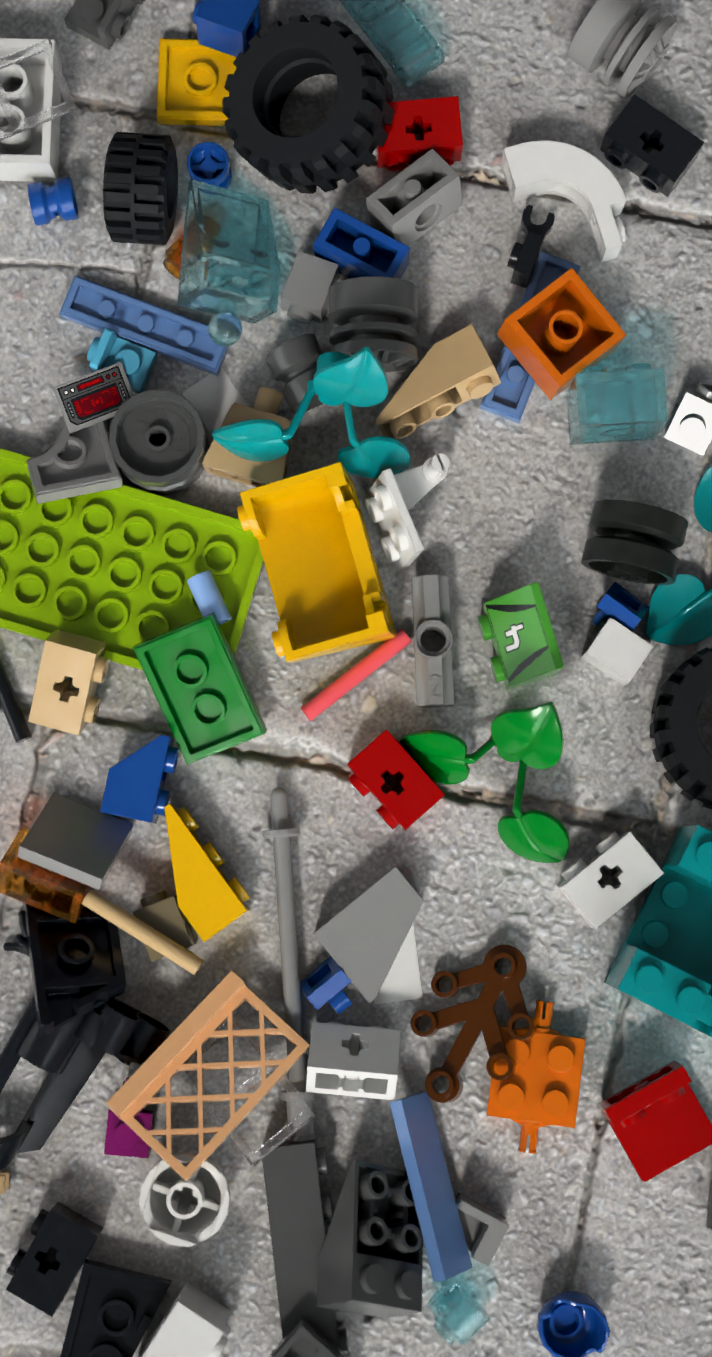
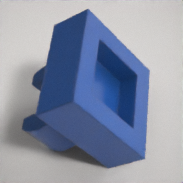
(620, 606)
(327, 985)

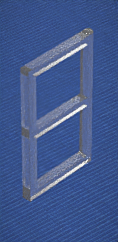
(16, 127)
(220, 1108)

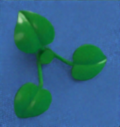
(520, 735)

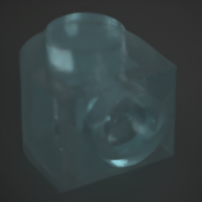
(457, 1314)

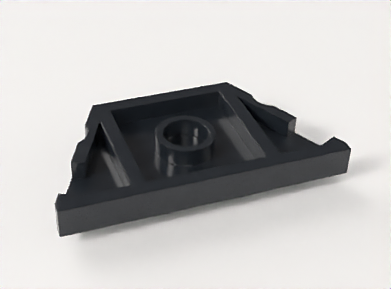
(72, 965)

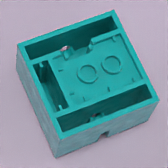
(670, 941)

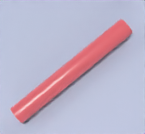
(355, 675)

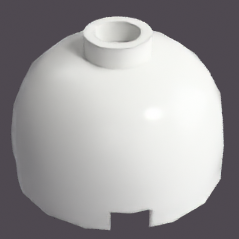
(183, 1210)

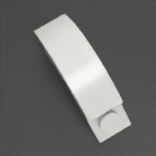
(574, 174)

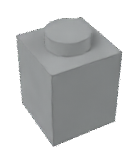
(307, 288)

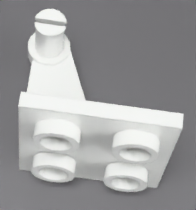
(392, 499)

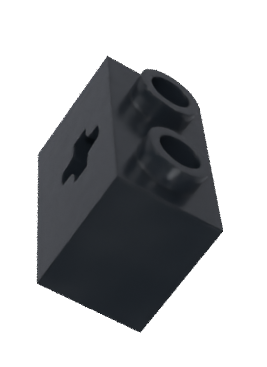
(645, 126)
(48, 1284)

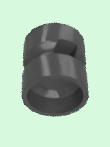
(295, 365)

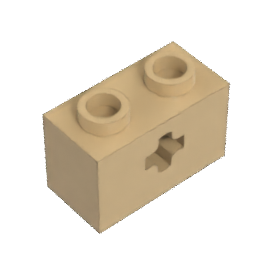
(53, 700)

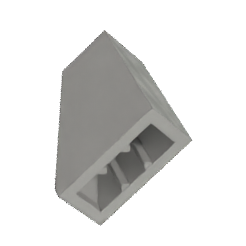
(372, 930)

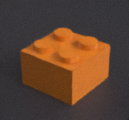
(560, 333)

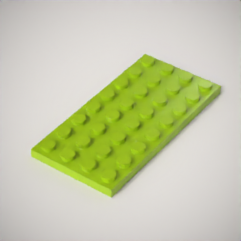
(115, 563)

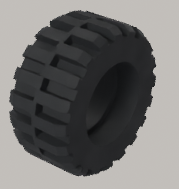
(274, 69)
(677, 731)

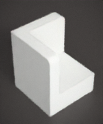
(617, 652)

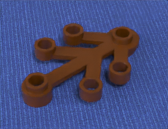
(479, 1018)

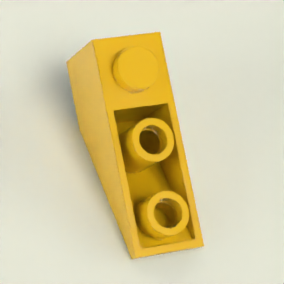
(201, 887)

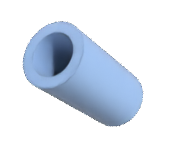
(208, 596)

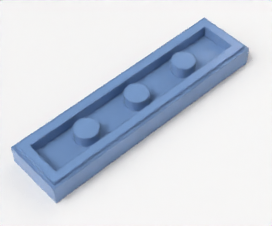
(143, 324)
(516, 385)
(430, 1186)

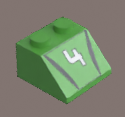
(520, 637)

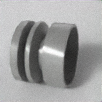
(623, 40)

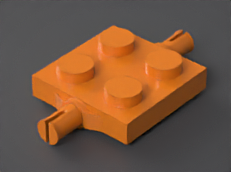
(544, 1081)

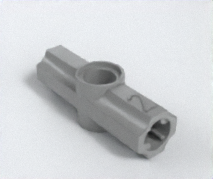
(432, 613)

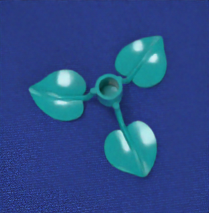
(337, 380)
(683, 609)

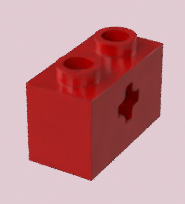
(439, 127)
(389, 756)

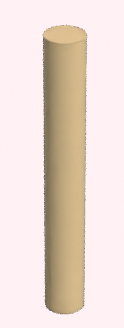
(142, 931)

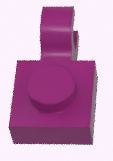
(123, 1140)

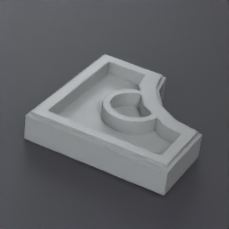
(75, 465)

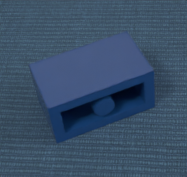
(360, 248)

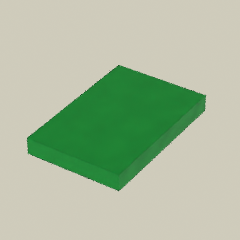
(200, 688)

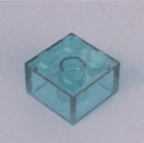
(616, 404)

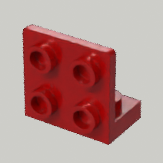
(658, 1120)

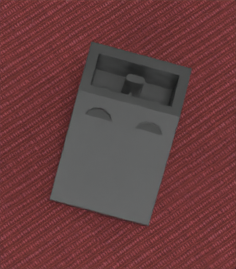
(372, 1246)

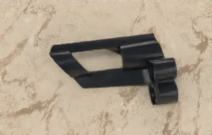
(70, 1058)

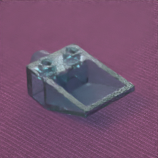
(228, 259)

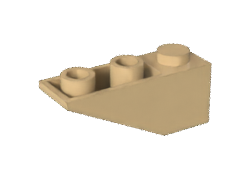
(444, 379)

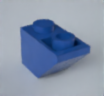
(227, 24)
(137, 782)

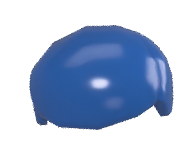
(572, 1325)

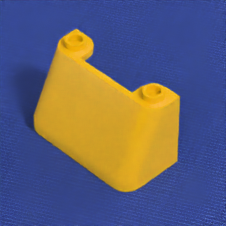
(318, 563)

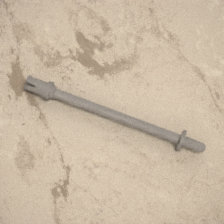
(289, 952)

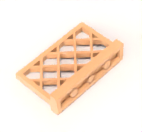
(177, 1051)

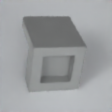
(481, 1228)

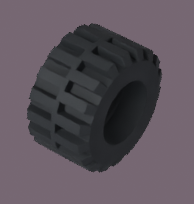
(140, 188)

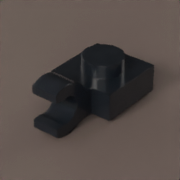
(525, 255)

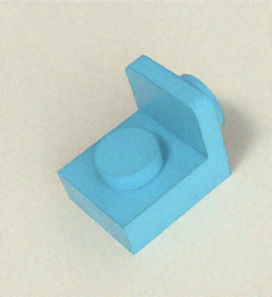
(136, 360)

